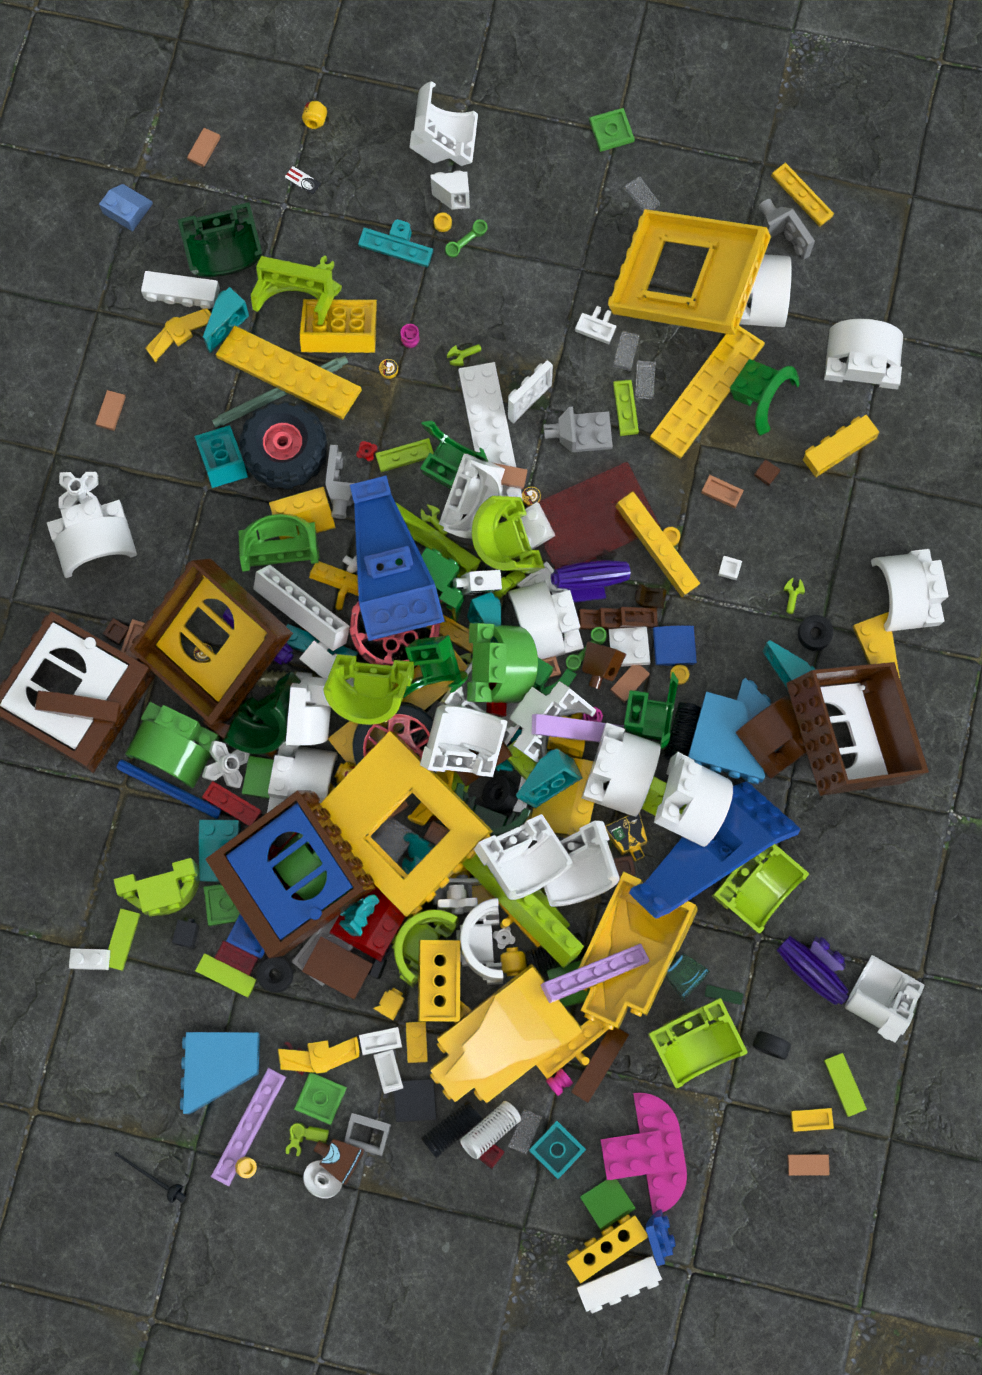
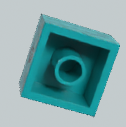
(557, 1150)

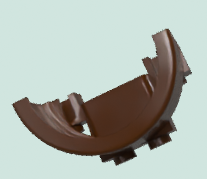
(771, 730)

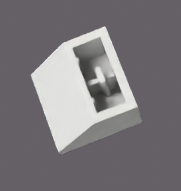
(451, 189)

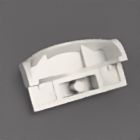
(469, 493)

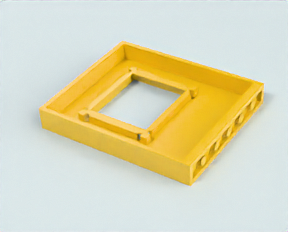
(722, 283)
(374, 793)

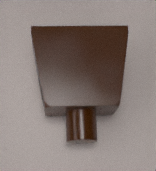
(601, 663)

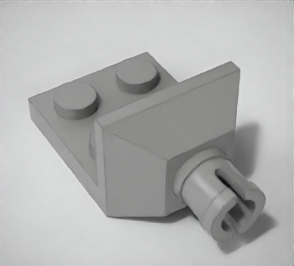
(787, 220)
(581, 431)
(338, 491)

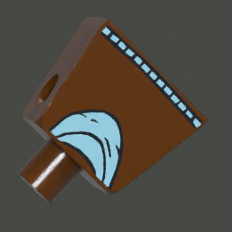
(339, 1158)

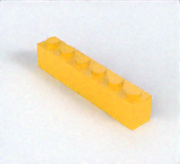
(657, 544)

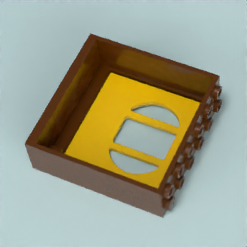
(240, 661)

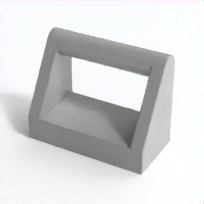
(370, 1123)

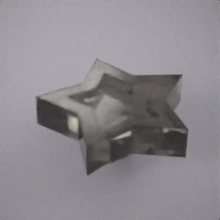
(606, 555)

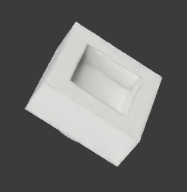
(730, 568)

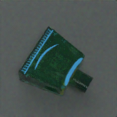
(685, 975)

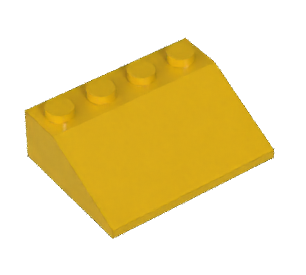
(346, 328)
(567, 809)

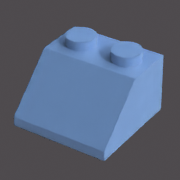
(125, 206)

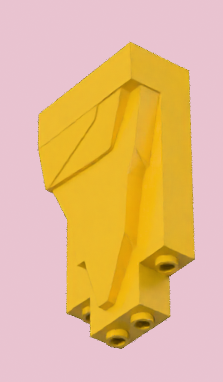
(625, 926)
(502, 1038)

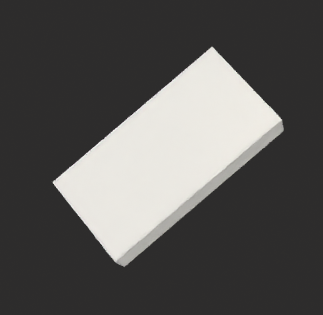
(388, 1071)

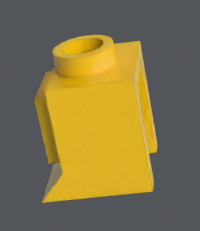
(390, 1003)

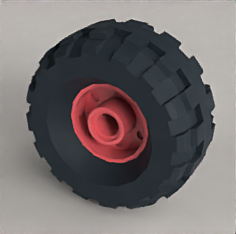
(283, 444)

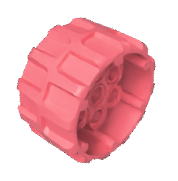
(360, 638)

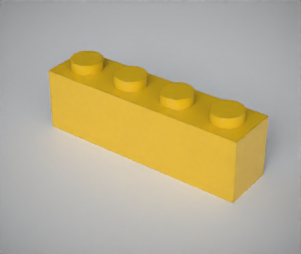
(841, 445)

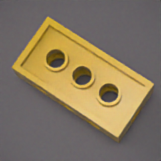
(449, 971)
(635, 1235)

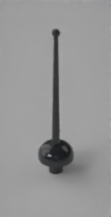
(173, 1192)

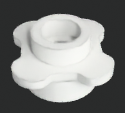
(503, 942)

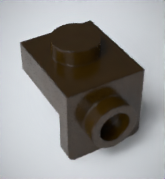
(650, 597)

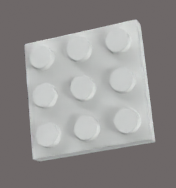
(530, 391)

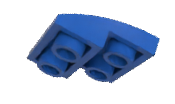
(674, 645)
(659, 1237)

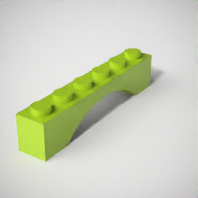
(434, 539)

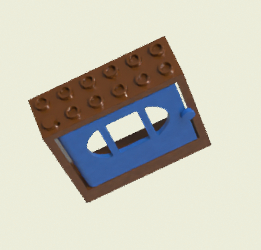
(259, 894)

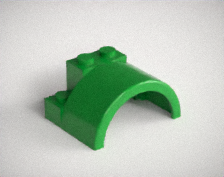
(443, 574)

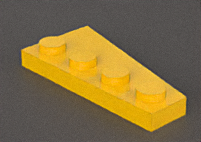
(875, 641)

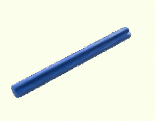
(169, 789)

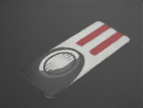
(302, 180)

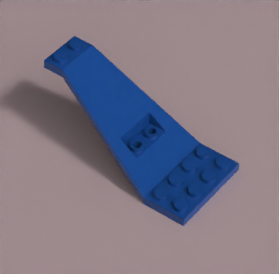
(397, 596)

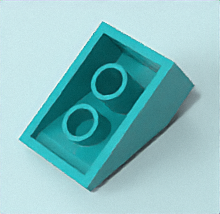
(227, 312)
(221, 456)
(485, 610)
(785, 663)
(549, 777)
(212, 836)

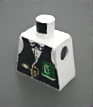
(479, 582)

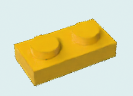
(416, 1042)

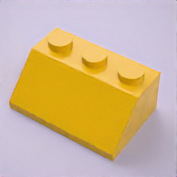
(307, 505)

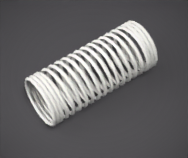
(474, 1146)

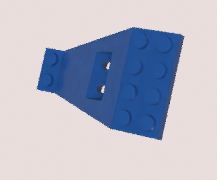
(690, 868)

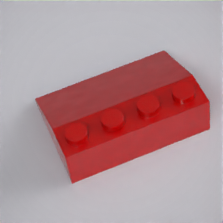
(379, 931)

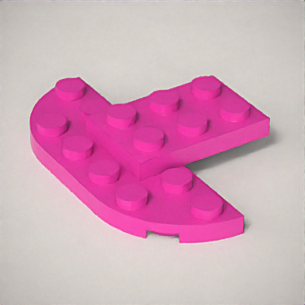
(652, 1152)

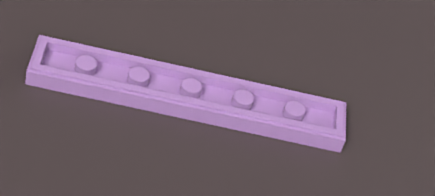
(567, 728)
(594, 973)
(248, 1126)

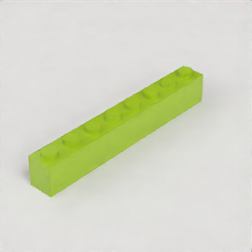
(531, 915)

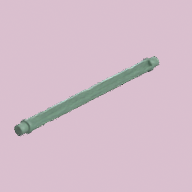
(268, 397)

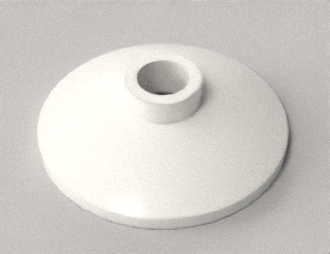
(316, 1173)

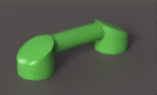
(478, 229)
(598, 636)

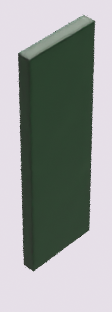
(724, 994)

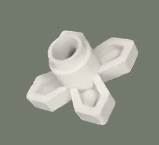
(77, 488)
(225, 764)
(457, 901)

